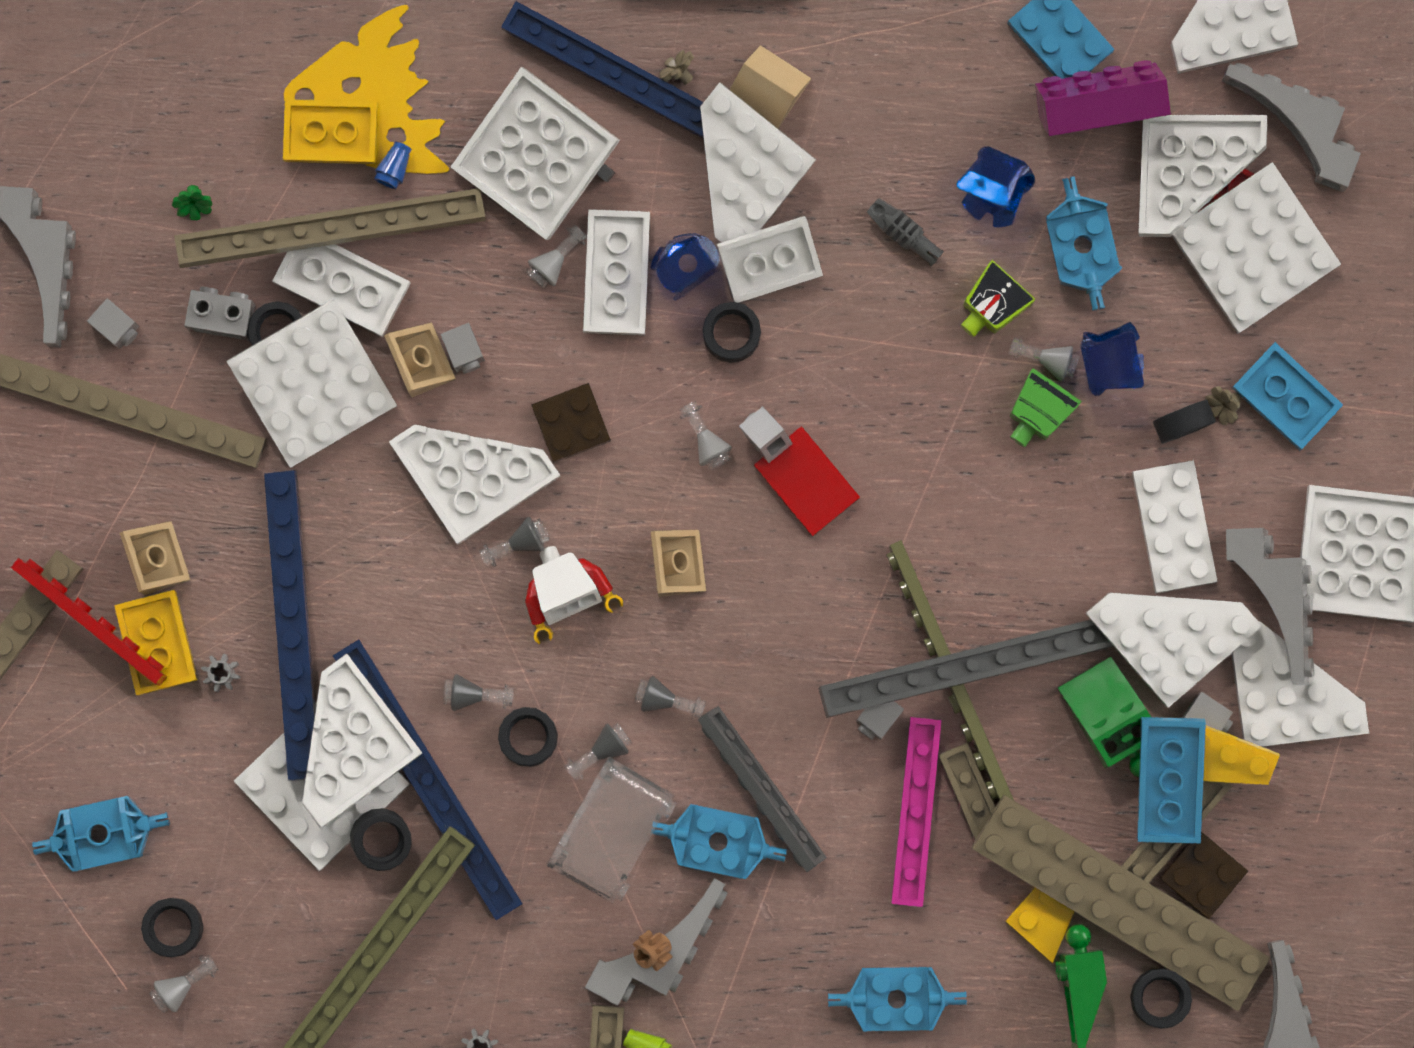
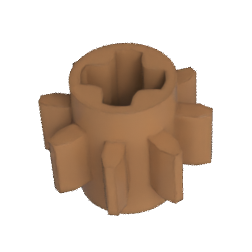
(652, 950)

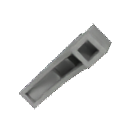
(1308, 118)
(48, 250)
(1285, 588)
(613, 977)
(1288, 1018)

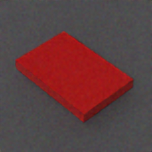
(808, 483)

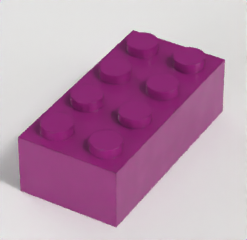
(1102, 98)

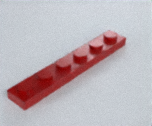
(100, 628)

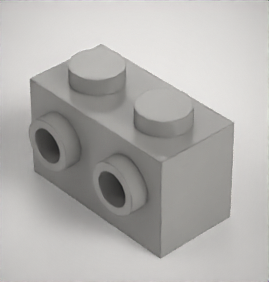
(219, 313)

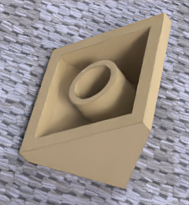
(769, 85)
(420, 358)
(155, 557)
(678, 562)

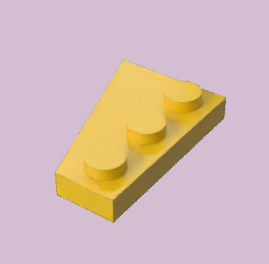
(1236, 759)
(1041, 922)

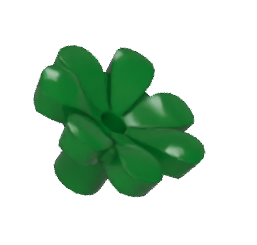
(192, 202)

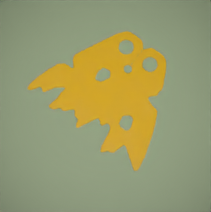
(384, 80)

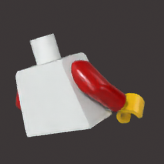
(564, 588)

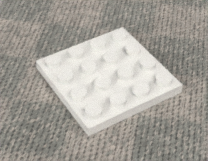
(535, 153)
(1255, 248)
(311, 383)
(1360, 553)
(282, 799)

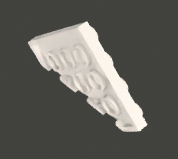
(1232, 31)
(1190, 162)
(747, 164)
(471, 477)
(1172, 638)
(1282, 712)
(352, 743)

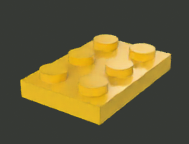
(330, 131)
(160, 632)

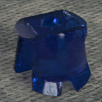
(995, 186)
(667, 263)
(1113, 359)

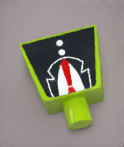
(994, 301)

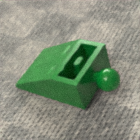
(1107, 712)
(1083, 983)

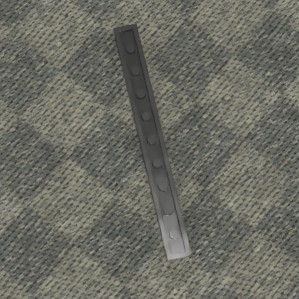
(961, 668)

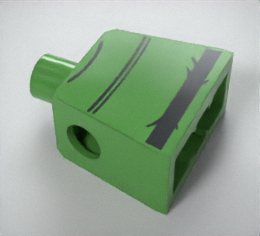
(1040, 408)

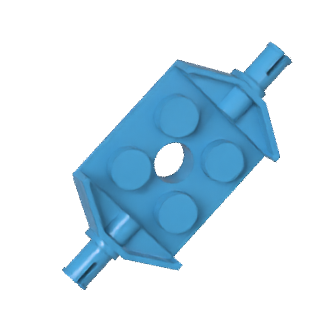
(1087, 219)
(744, 836)
(125, 840)
(923, 999)

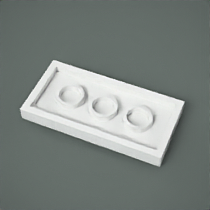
(616, 272)
(360, 288)
(1174, 527)

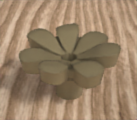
(678, 67)
(1224, 404)

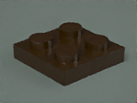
(571, 422)
(1204, 875)

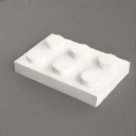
(769, 259)

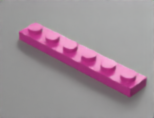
(916, 812)

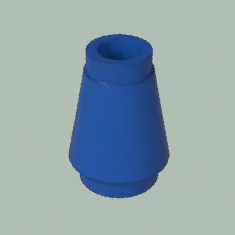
(393, 166)

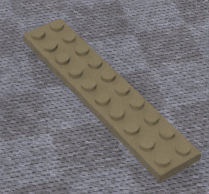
(1120, 902)

